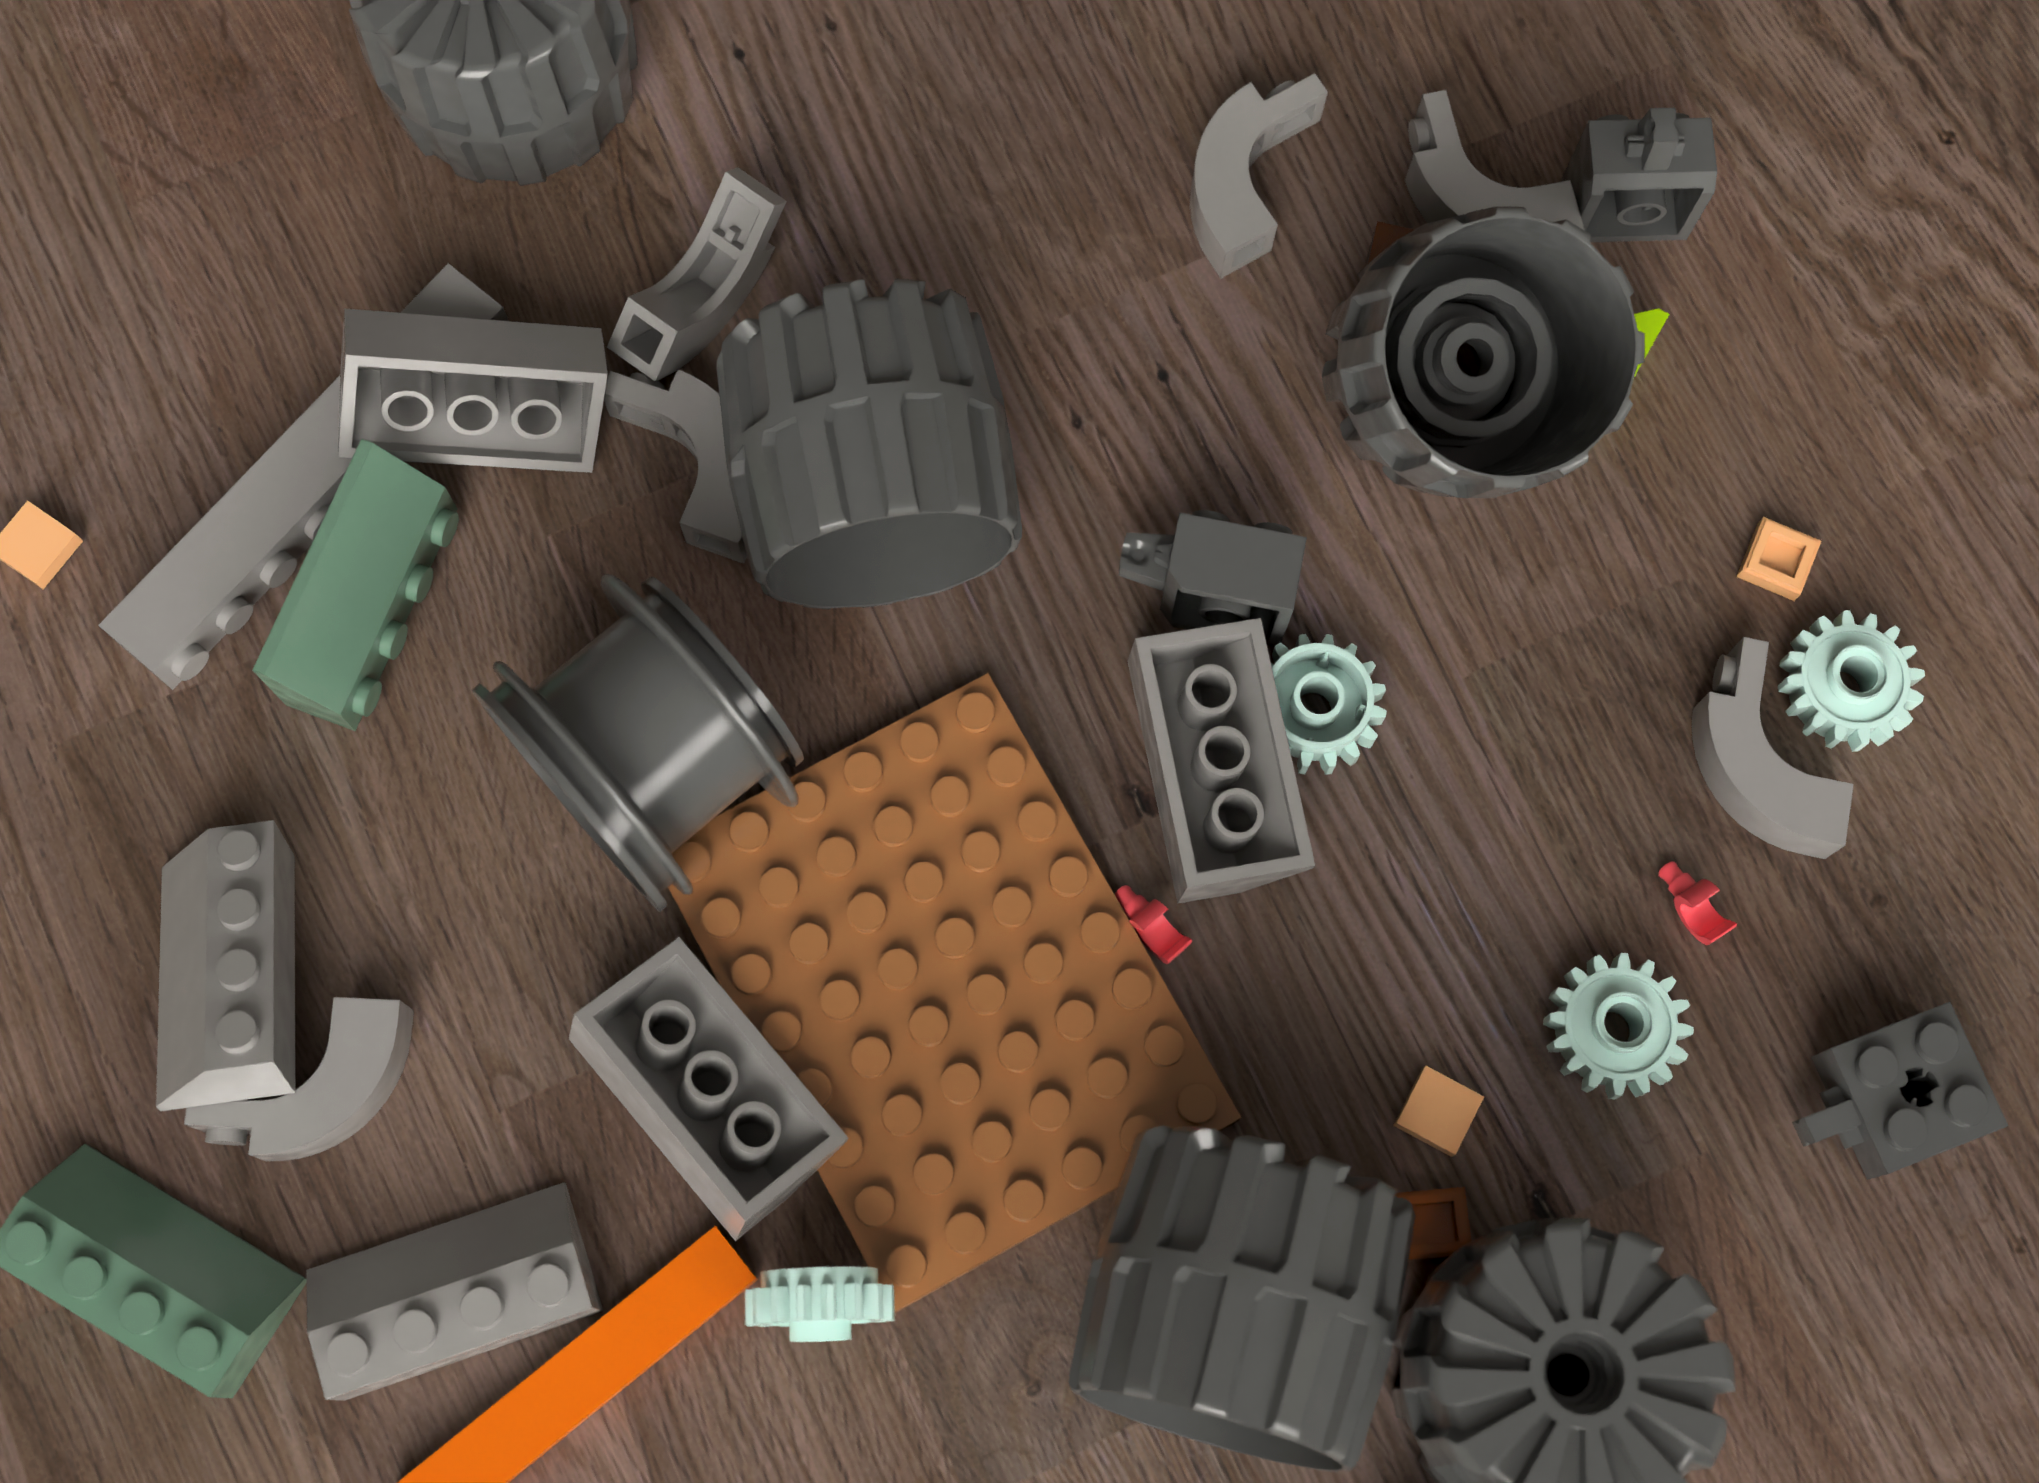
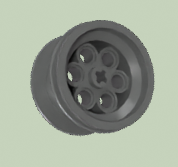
(647, 733)

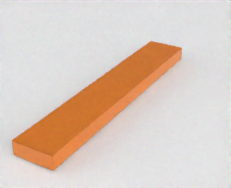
(592, 1367)

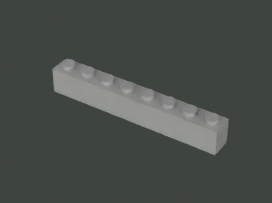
(257, 527)

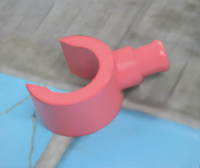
(1693, 904)
(1152, 925)

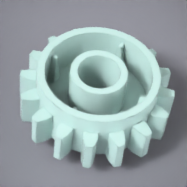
(1875, 663)
(1346, 686)
(1644, 1006)
(819, 1301)

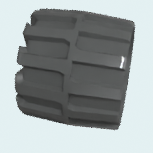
(502, 81)
(1548, 340)
(867, 446)
(1551, 1288)
(1244, 1297)

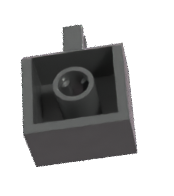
(1643, 175)
(1219, 571)
(1865, 1102)

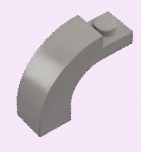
(1448, 184)
(1224, 206)
(699, 296)
(693, 418)
(1749, 777)
(346, 1091)

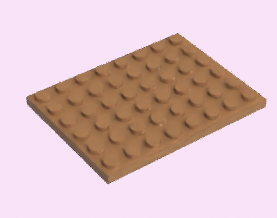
(946, 987)

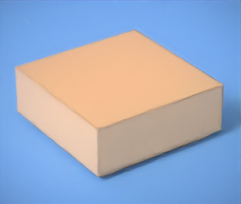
(36, 544)
(1779, 559)
(1438, 1111)

